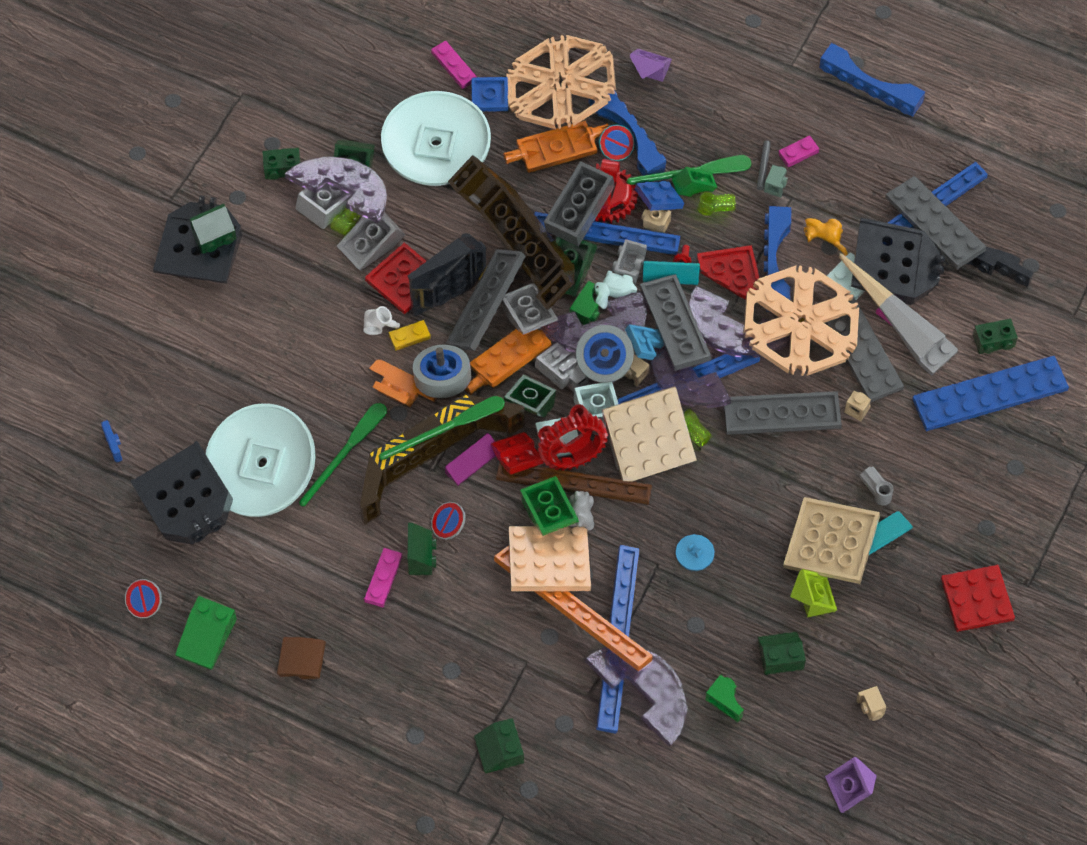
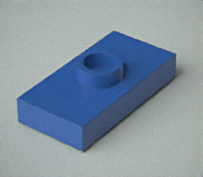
(112, 440)

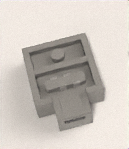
(561, 367)

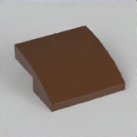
(301, 657)

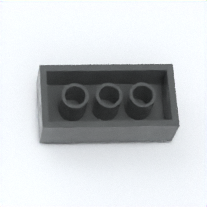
(579, 203)

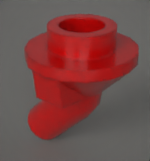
(684, 256)

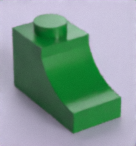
(693, 181)
(584, 305)
(722, 697)

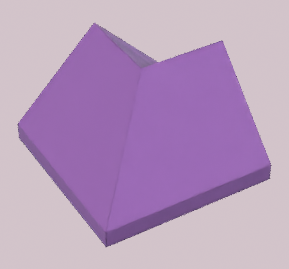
(650, 64)
(851, 783)

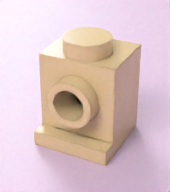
(656, 220)
(638, 370)
(860, 402)
(872, 703)

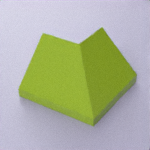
(814, 593)

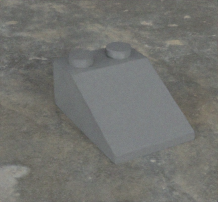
(322, 205)
(370, 240)
(525, 309)

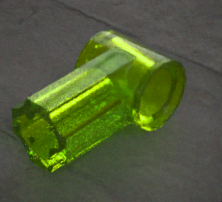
(716, 203)
(345, 222)
(696, 430)

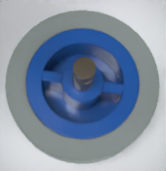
(604, 353)
(441, 371)

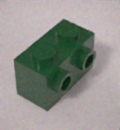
(279, 161)
(995, 336)

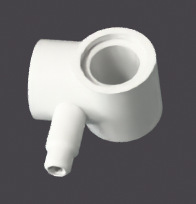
(376, 319)

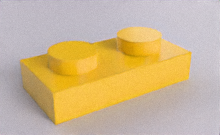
(409, 335)

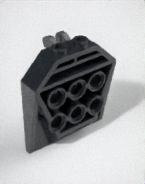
(922, 259)
(186, 263)
(447, 274)
(205, 515)

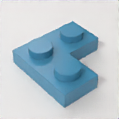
(643, 341)

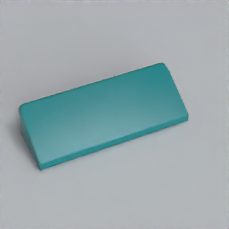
(686, 272)
(889, 530)

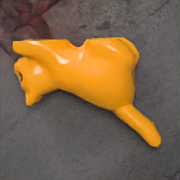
(828, 231)

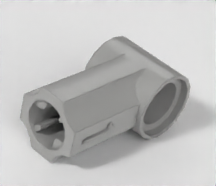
(876, 485)

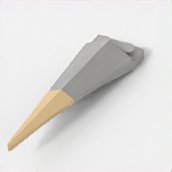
(921, 338)

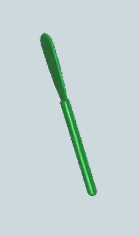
(723, 165)
(472, 414)
(363, 428)

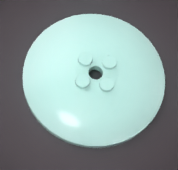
(431, 117)
(256, 434)

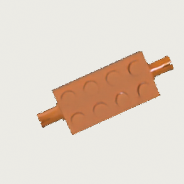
(556, 146)
(506, 358)

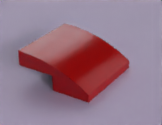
(517, 453)

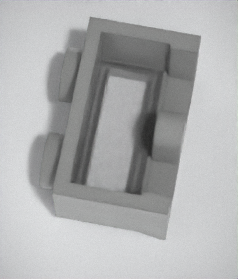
(630, 259)

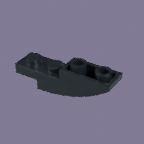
(1004, 264)

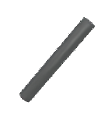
(763, 165)

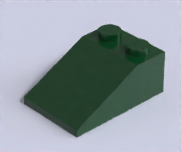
(581, 258)

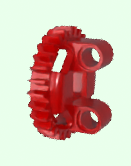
(623, 193)
(581, 447)

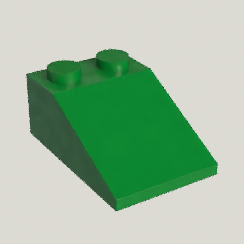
(548, 506)
(206, 632)

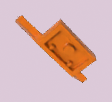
(396, 383)

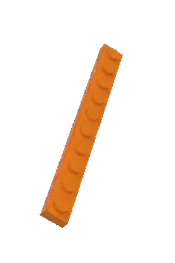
(589, 621)

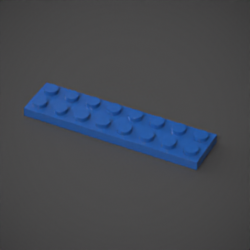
(990, 393)

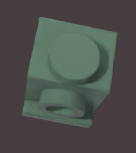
(776, 181)

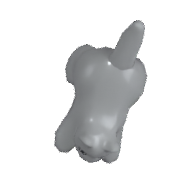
(582, 505)

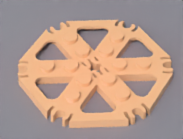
(549, 80)
(801, 333)

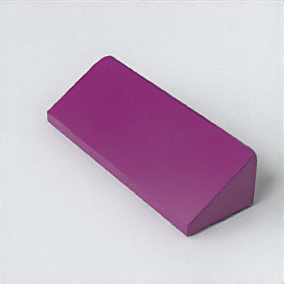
(471, 460)

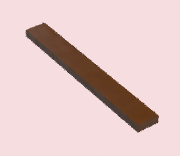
(575, 481)

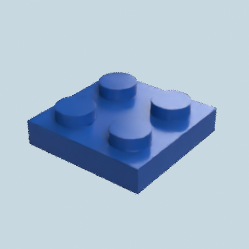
(490, 93)
(659, 195)

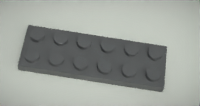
(938, 222)
(485, 299)
(675, 322)
(869, 360)
(783, 413)

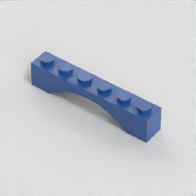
(901, 96)
(649, 159)
(778, 228)

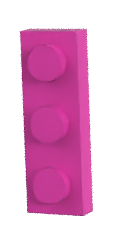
(453, 64)
(383, 577)

